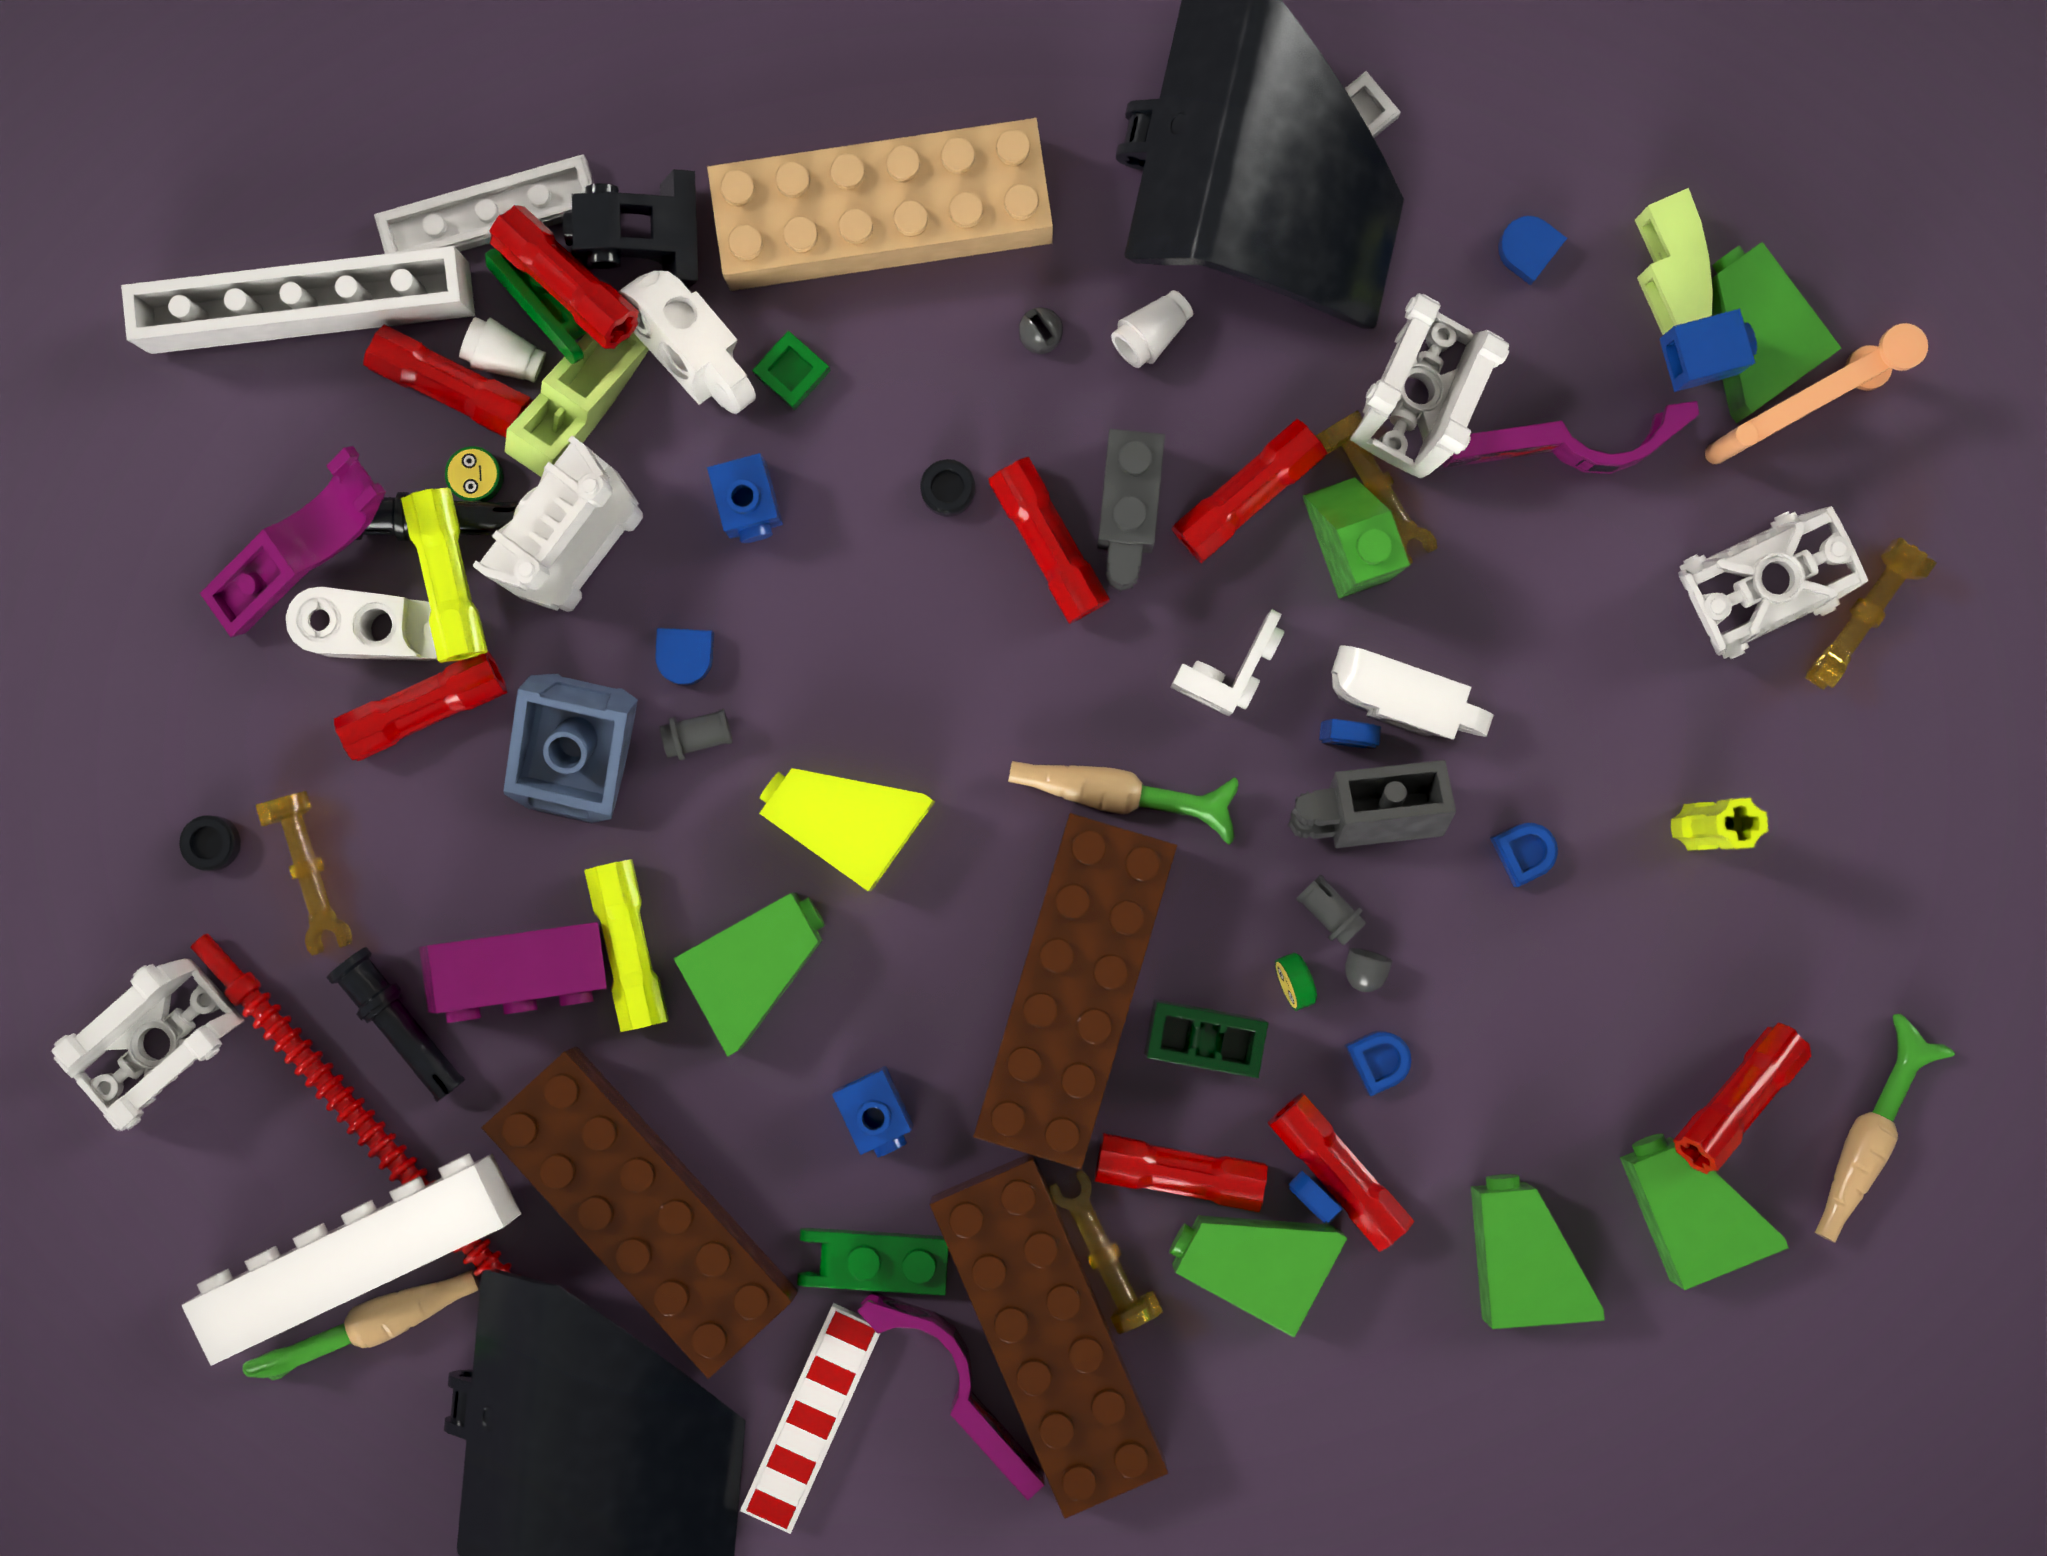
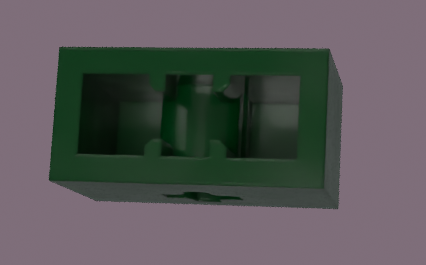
(1206, 1038)

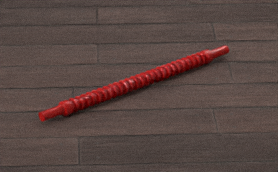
(244, 991)

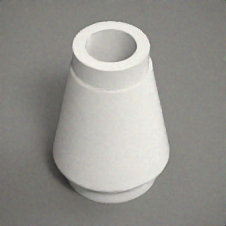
(1149, 330)
(500, 351)

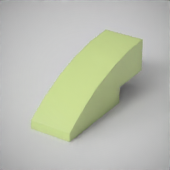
(1680, 277)
(572, 401)

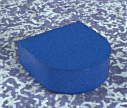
(1529, 246)
(684, 654)
(1350, 733)
(1526, 851)
(1380, 1060)
(1314, 1198)

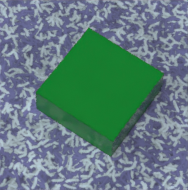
(791, 370)

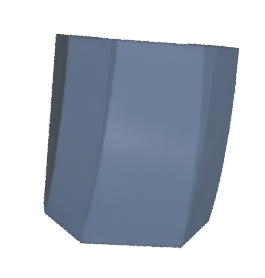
(569, 747)

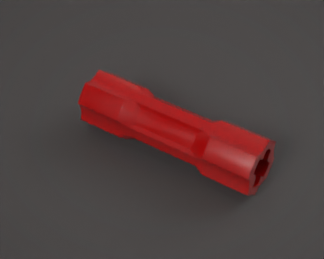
(592, 302)
(444, 380)
(1247, 492)
(1044, 532)
(386, 721)
(1720, 1126)
(1339, 1170)
(1218, 1179)

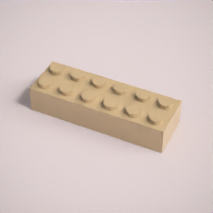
(881, 204)

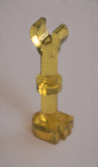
(1374, 479)
(1902, 563)
(306, 867)
(1130, 1310)

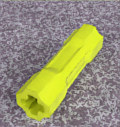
(436, 533)
(1719, 824)
(617, 906)

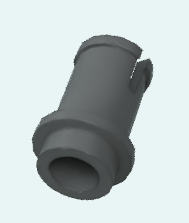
(695, 734)
(1332, 910)

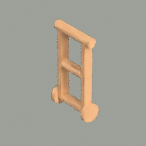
(1865, 369)

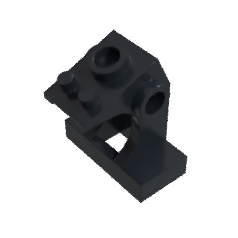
(596, 232)

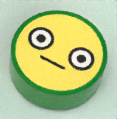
(474, 474)
(1296, 981)

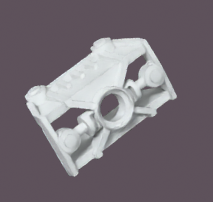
(1451, 395)
(562, 530)
(1749, 560)
(125, 1026)

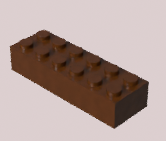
(1075, 991)
(641, 1211)
(1048, 1335)

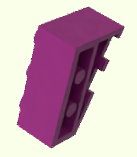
(513, 971)

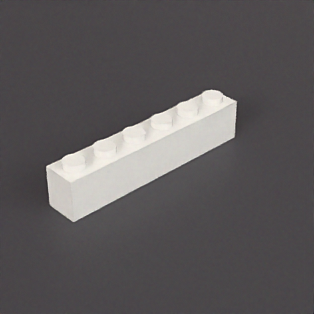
(298, 300)
(350, 1259)

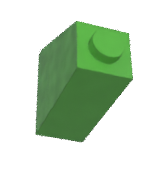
(1785, 327)
(1355, 536)
(751, 966)
(1695, 1216)
(1525, 1261)
(1259, 1264)

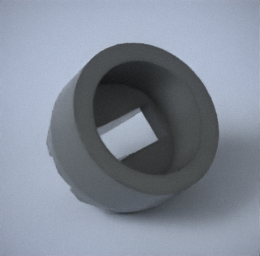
(1030, 335)
(1366, 969)

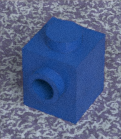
(1708, 349)
(745, 498)
(874, 1113)

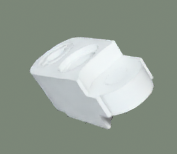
(688, 340)
(351, 622)
(1406, 695)

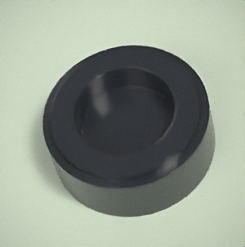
(947, 487)
(209, 843)

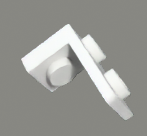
(1205, 682)

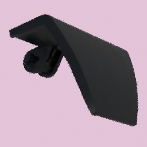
(1261, 164)
(586, 1437)

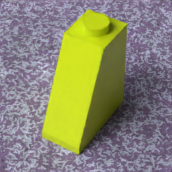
(845, 820)

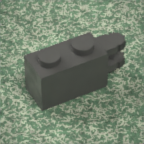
(1129, 502)
(1378, 805)

